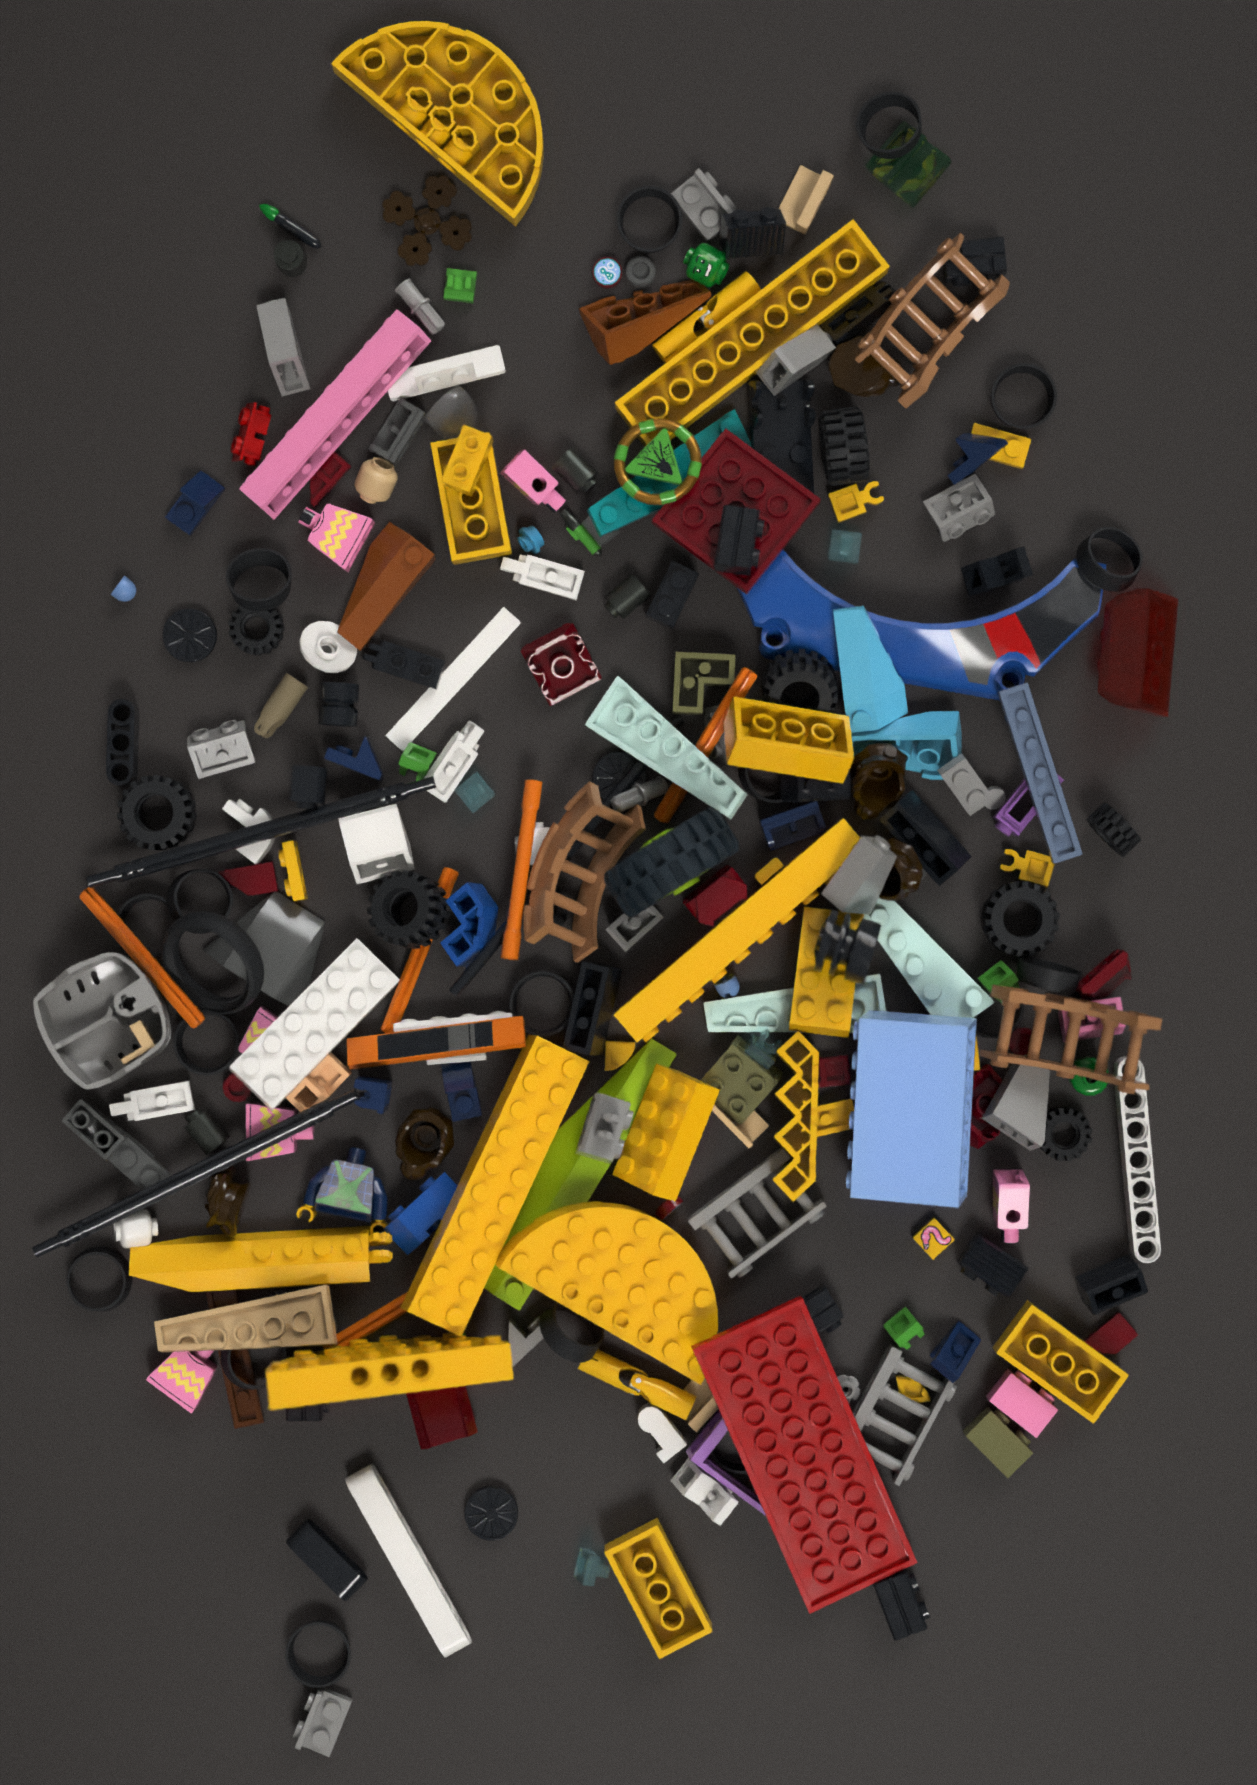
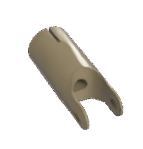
(280, 705)

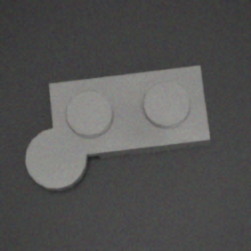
(969, 787)

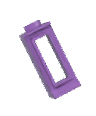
(1006, 822)

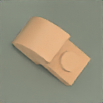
(319, 1083)

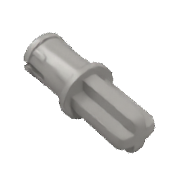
(420, 306)
(639, 794)

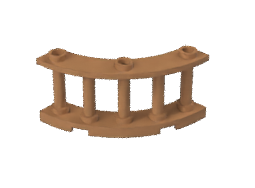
(943, 340)
(552, 860)
(1077, 1011)

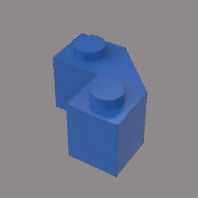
(478, 923)
(422, 1216)

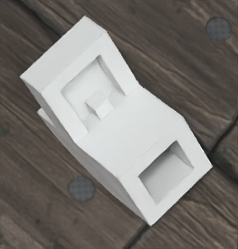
(242, 812)
(705, 1491)

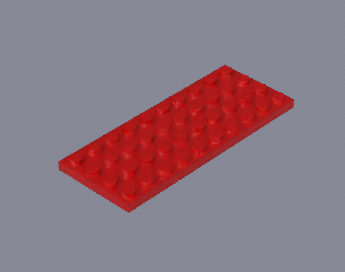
(804, 1454)

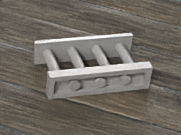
(729, 1200)
(879, 1389)

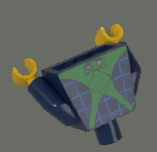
(347, 1191)

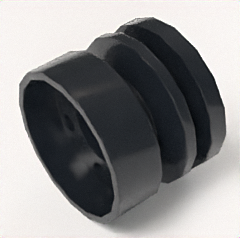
(846, 946)

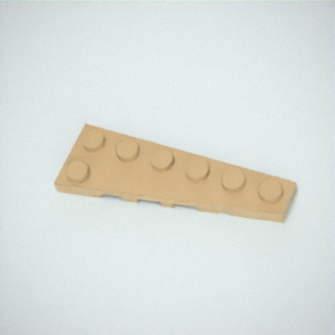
(276, 1321)

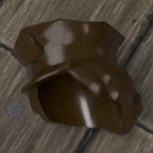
(861, 378)
(877, 779)
(905, 872)
(423, 1142)
(226, 1201)

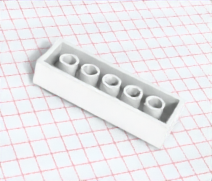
(314, 1024)

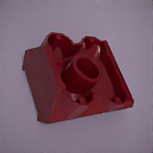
(560, 663)
(716, 895)
(1105, 976)
(985, 1085)
(441, 1415)

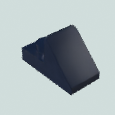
(977, 451)
(195, 502)
(365, 762)
(461, 1090)
(954, 1351)

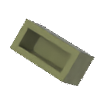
(998, 1441)

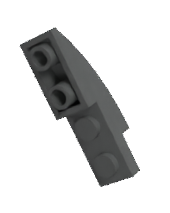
(115, 1144)

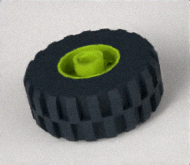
(671, 862)

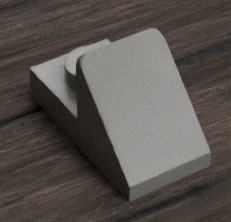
(629, 930)
(520, 1341)

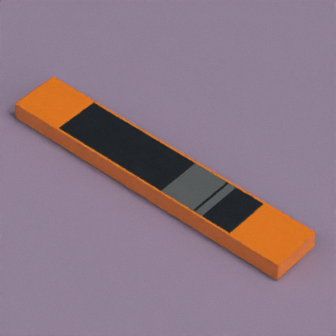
(436, 1042)

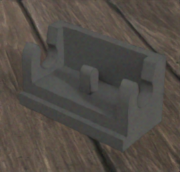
(398, 432)

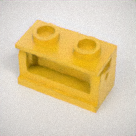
(467, 460)

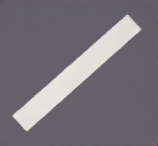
(453, 679)

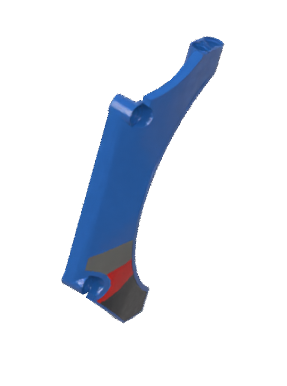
(949, 657)

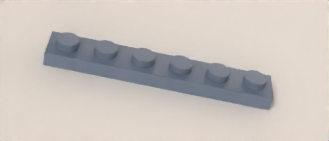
(1039, 773)

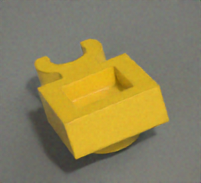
(850, 502)
(1034, 867)

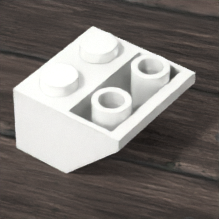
(376, 843)

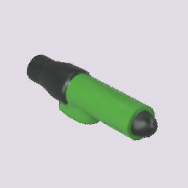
(578, 532)

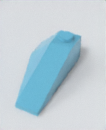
(870, 684)
(924, 738)

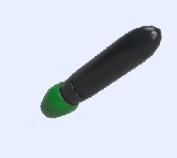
(289, 225)

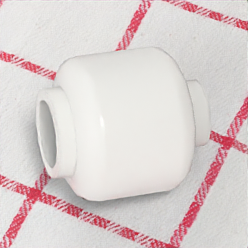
(136, 1229)

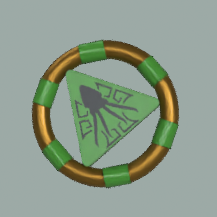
(657, 461)

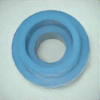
(530, 539)

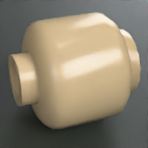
(376, 480)

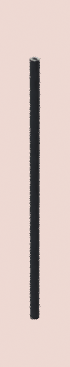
(497, 939)

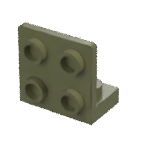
(741, 1081)

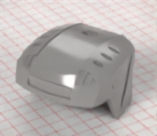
(95, 1023)

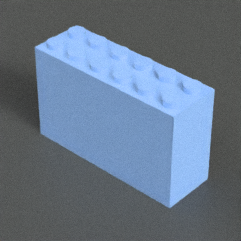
(912, 1108)

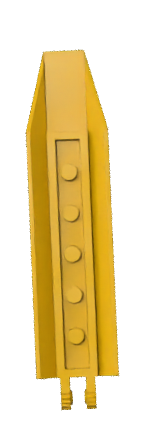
(261, 1259)

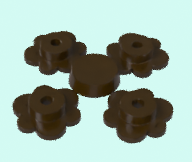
(427, 221)

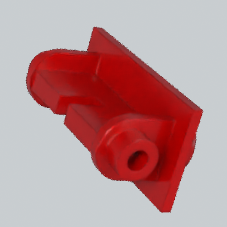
(251, 422)

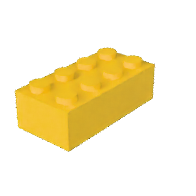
(476, 523)
(788, 740)
(821, 1001)
(665, 1132)
(1060, 1361)
(658, 1588)

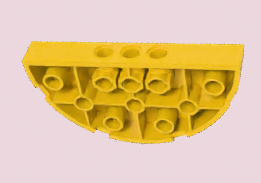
(457, 103)
(621, 1275)
(387, 1368)

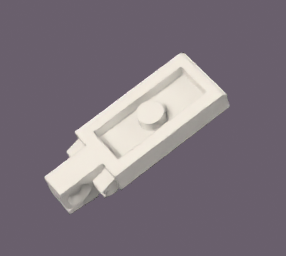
(544, 575)
(455, 761)
(155, 1101)

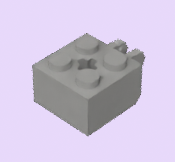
(603, 1128)

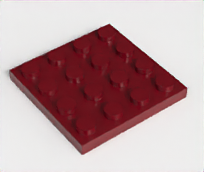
(743, 478)

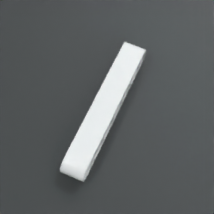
(1144, 1172)
(408, 1560)

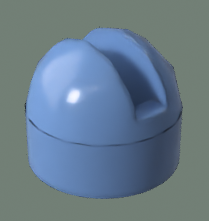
(124, 590)
(727, 986)

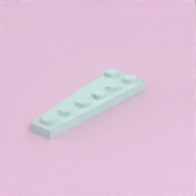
(647, 736)
(926, 967)
(773, 1009)

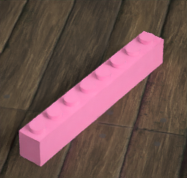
(335, 414)

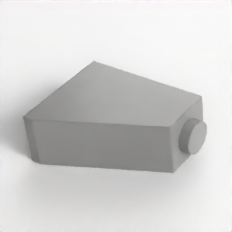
(282, 347)
(795, 359)
(861, 876)
(1021, 1105)

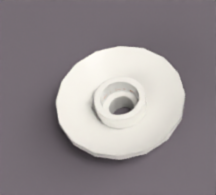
(323, 637)

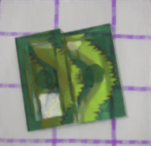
(913, 173)

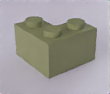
(696, 671)

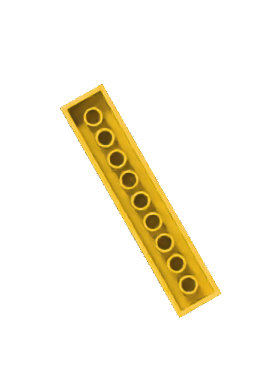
(746, 337)
(737, 932)
(494, 1184)

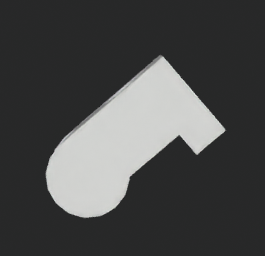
(655, 1421)

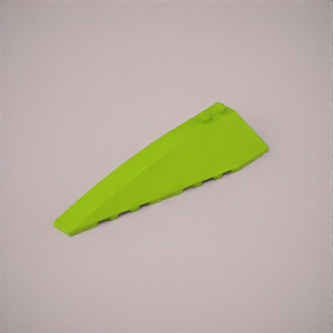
(570, 1177)

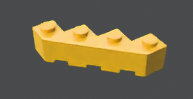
(801, 1099)

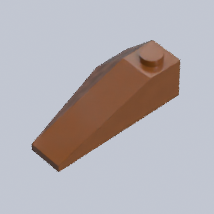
(631, 324)
(387, 576)

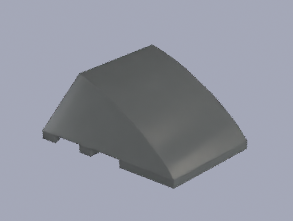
(287, 943)

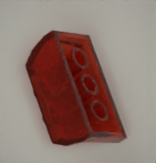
(1138, 651)

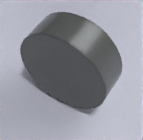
(640, 271)

